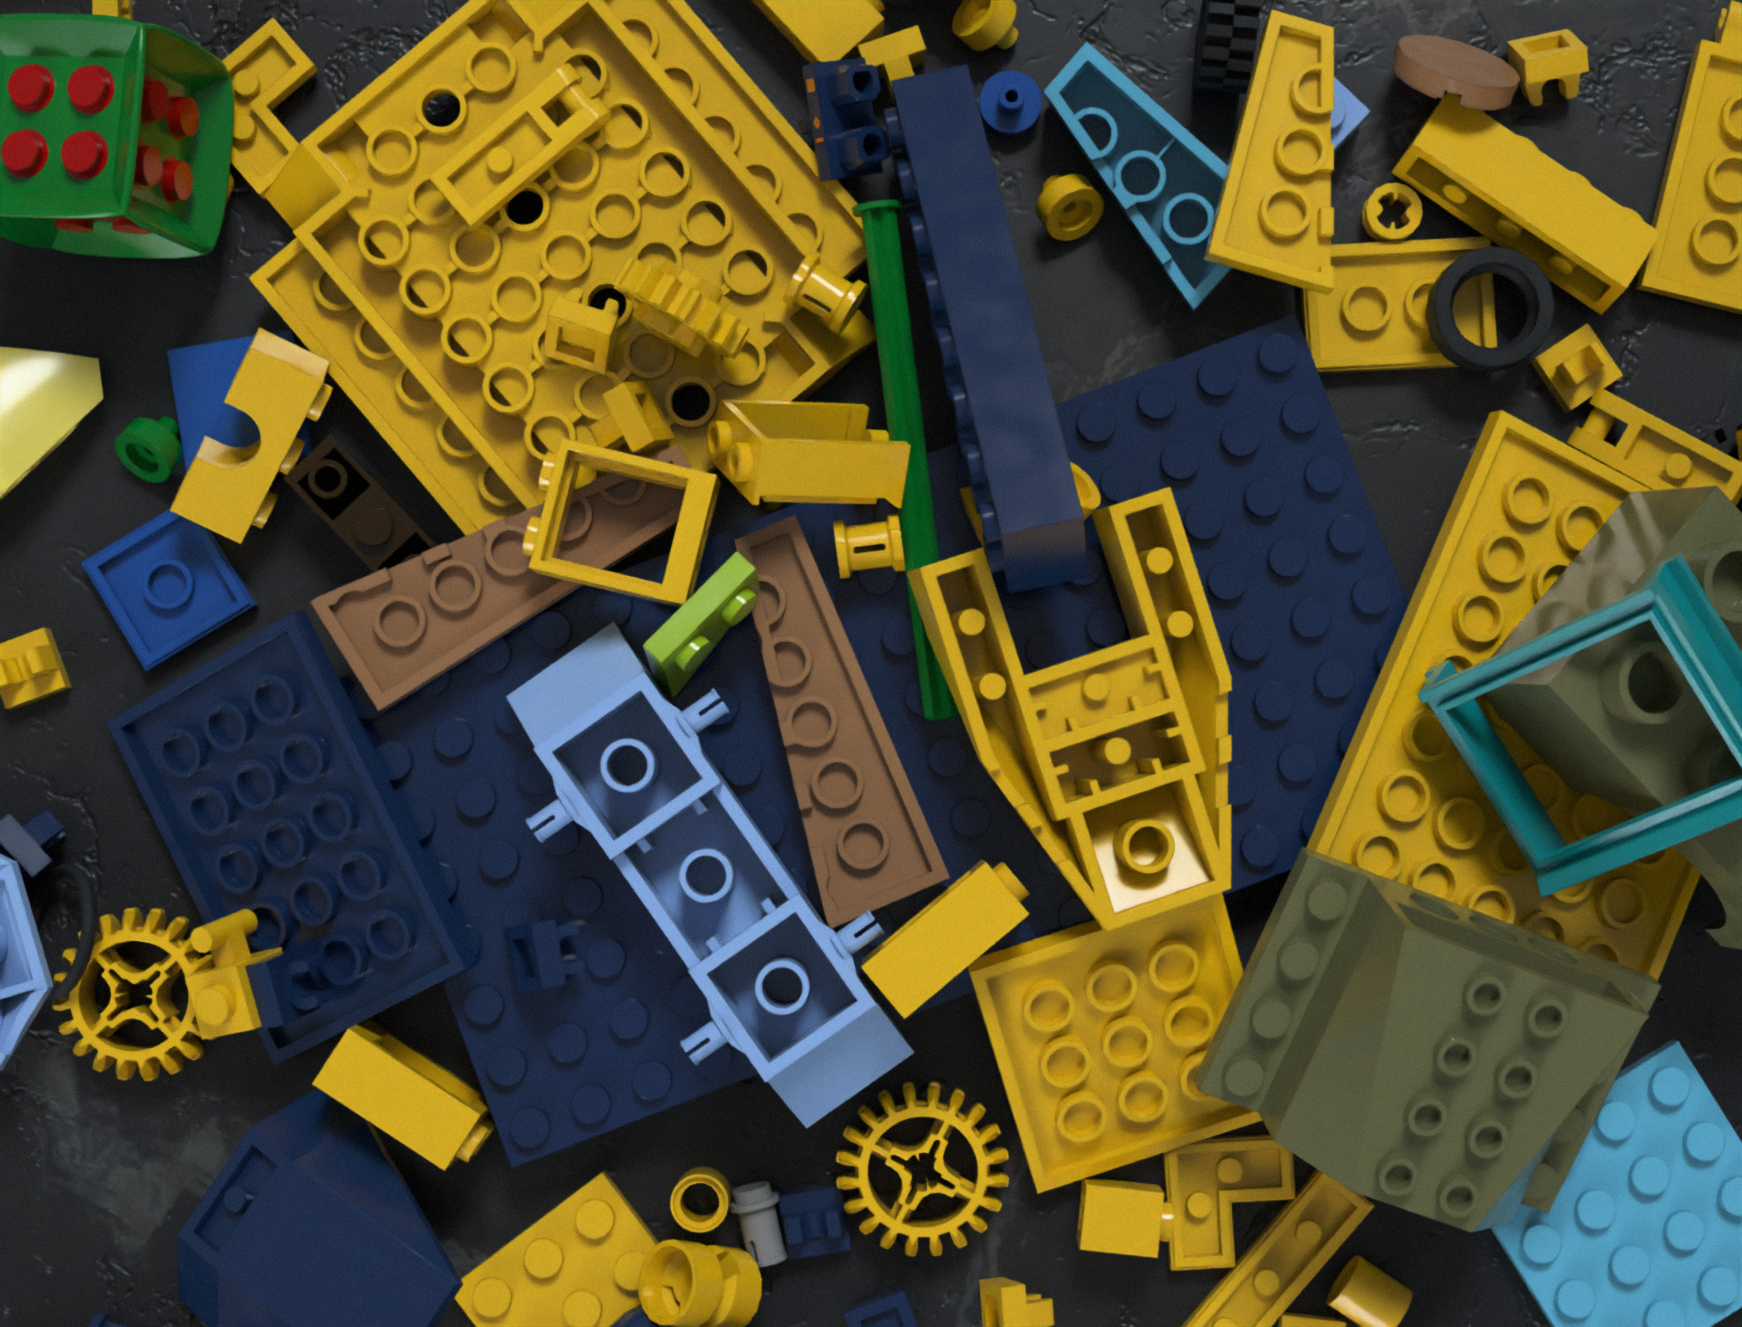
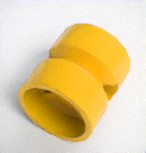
(699, 1285)

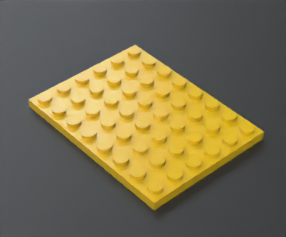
(1403, 789)

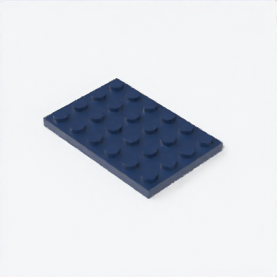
(291, 816)

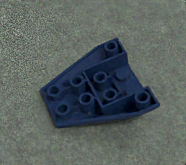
(313, 1231)

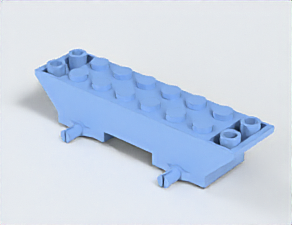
(708, 876)

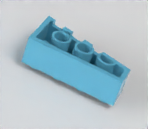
(1148, 164)

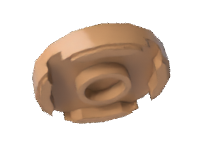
(1452, 66)

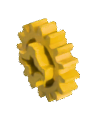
(681, 308)

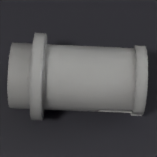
(759, 1222)

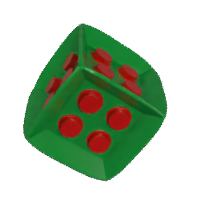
(111, 137)

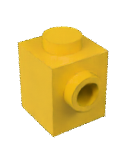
(1123, 1217)

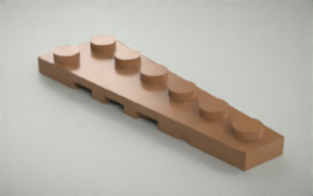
(463, 595)
(846, 775)

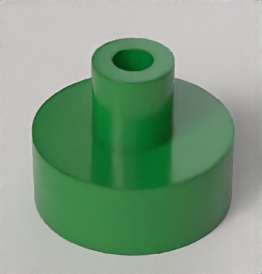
(150, 448)

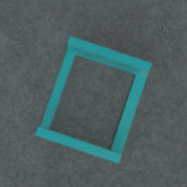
(1707, 660)

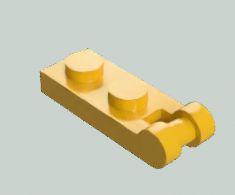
(518, 146)
(1654, 449)

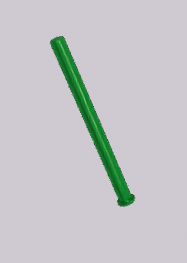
(904, 424)

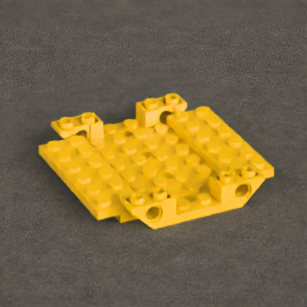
(448, 323)

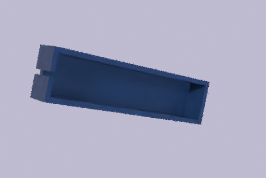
(985, 332)

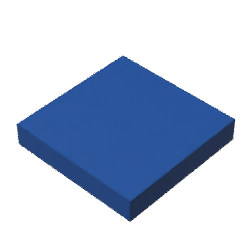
(200, 384)
(169, 587)

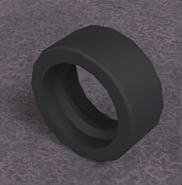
(1498, 261)

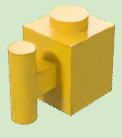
(223, 991)

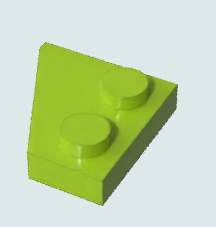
(701, 622)

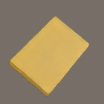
(1381, 302)

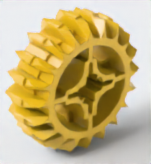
(120, 974)
(950, 1183)

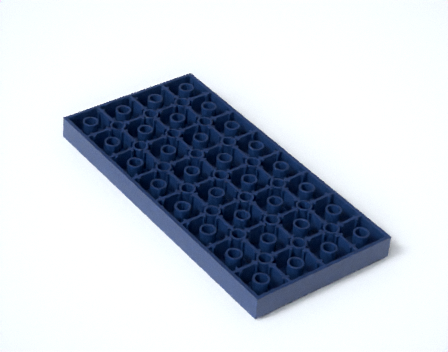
(1298, 608)

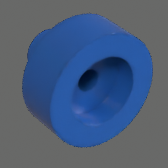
(1006, 117)

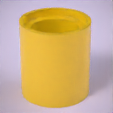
(690, 1220)
(1369, 1295)

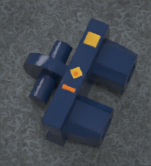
(844, 118)

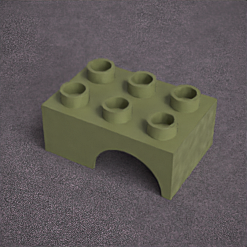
(1621, 710)

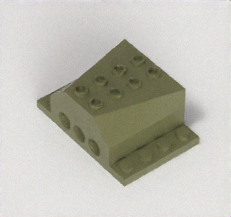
(1422, 1044)

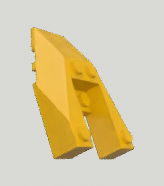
(1113, 750)

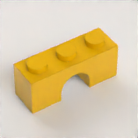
(231, 485)

